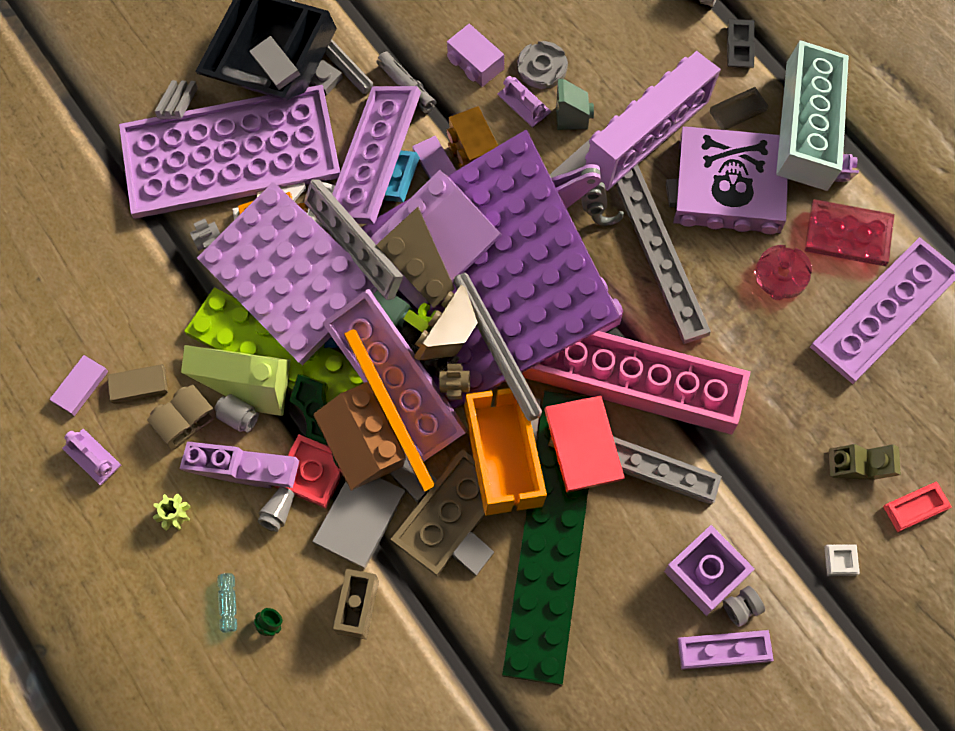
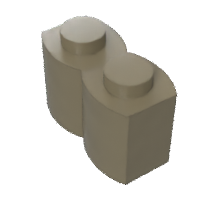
(181, 416)

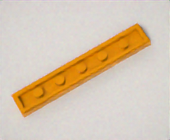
(389, 409)

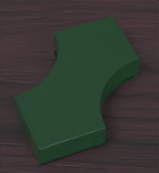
(310, 397)

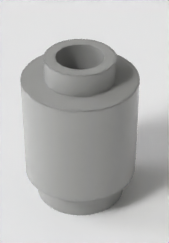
(236, 413)

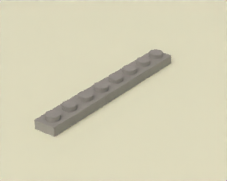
(662, 257)

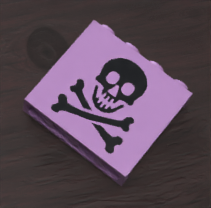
(730, 181)

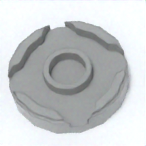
(542, 64)

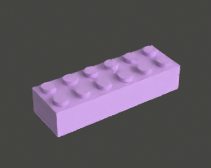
(652, 118)

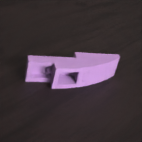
(239, 466)

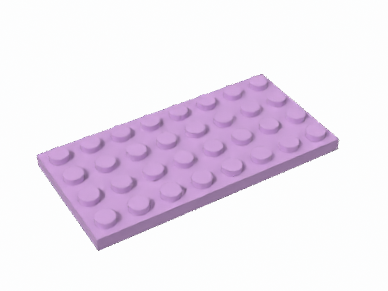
(227, 152)

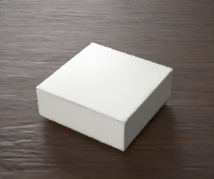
(842, 560)

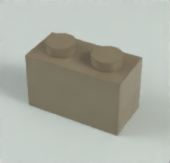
(356, 604)

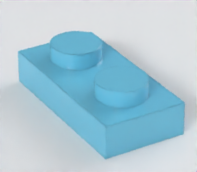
(402, 176)

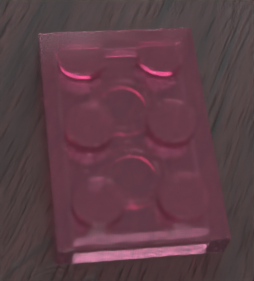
(849, 232)

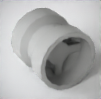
(743, 606)

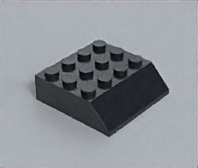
(297, 28)

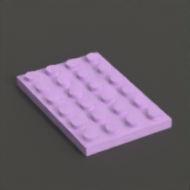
(285, 271)

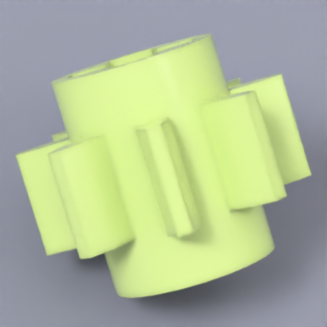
(171, 519)

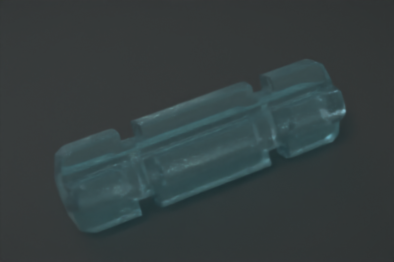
(227, 602)

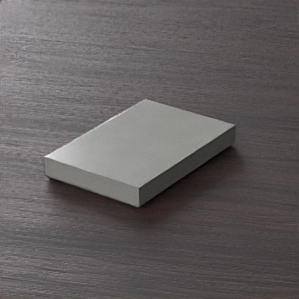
(359, 520)

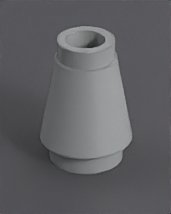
(276, 510)

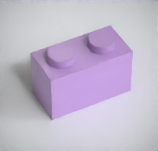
(475, 55)

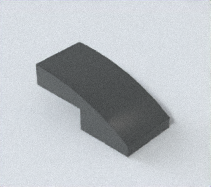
(740, 43)

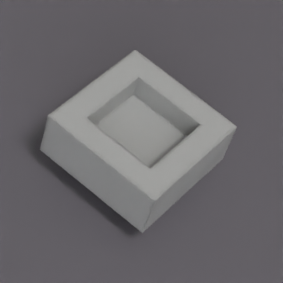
(327, 76)

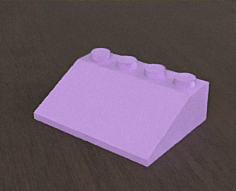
(455, 226)

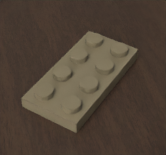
(443, 516)

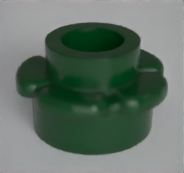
(268, 622)

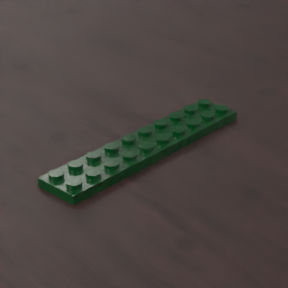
(546, 570)

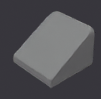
(472, 553)

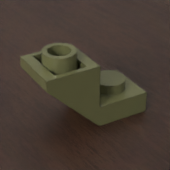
(862, 463)

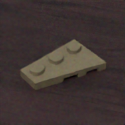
(417, 257)

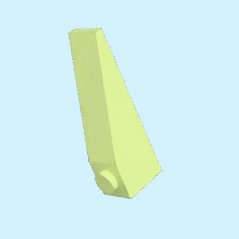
(250, 377)

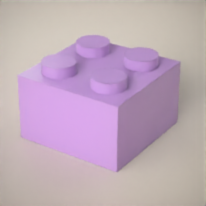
(708, 570)

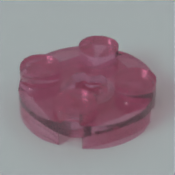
(777, 285)

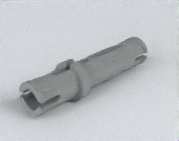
(403, 78)

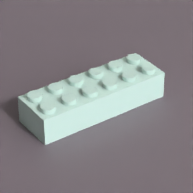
(813, 116)

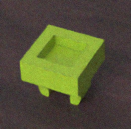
(420, 320)

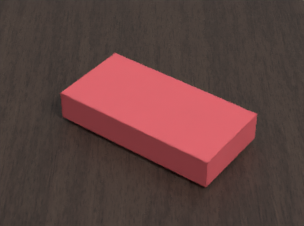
(917, 506)

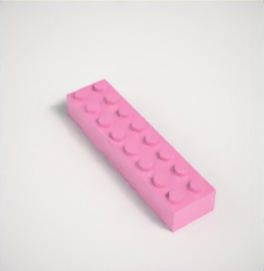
(648, 380)

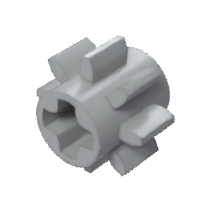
(204, 234)

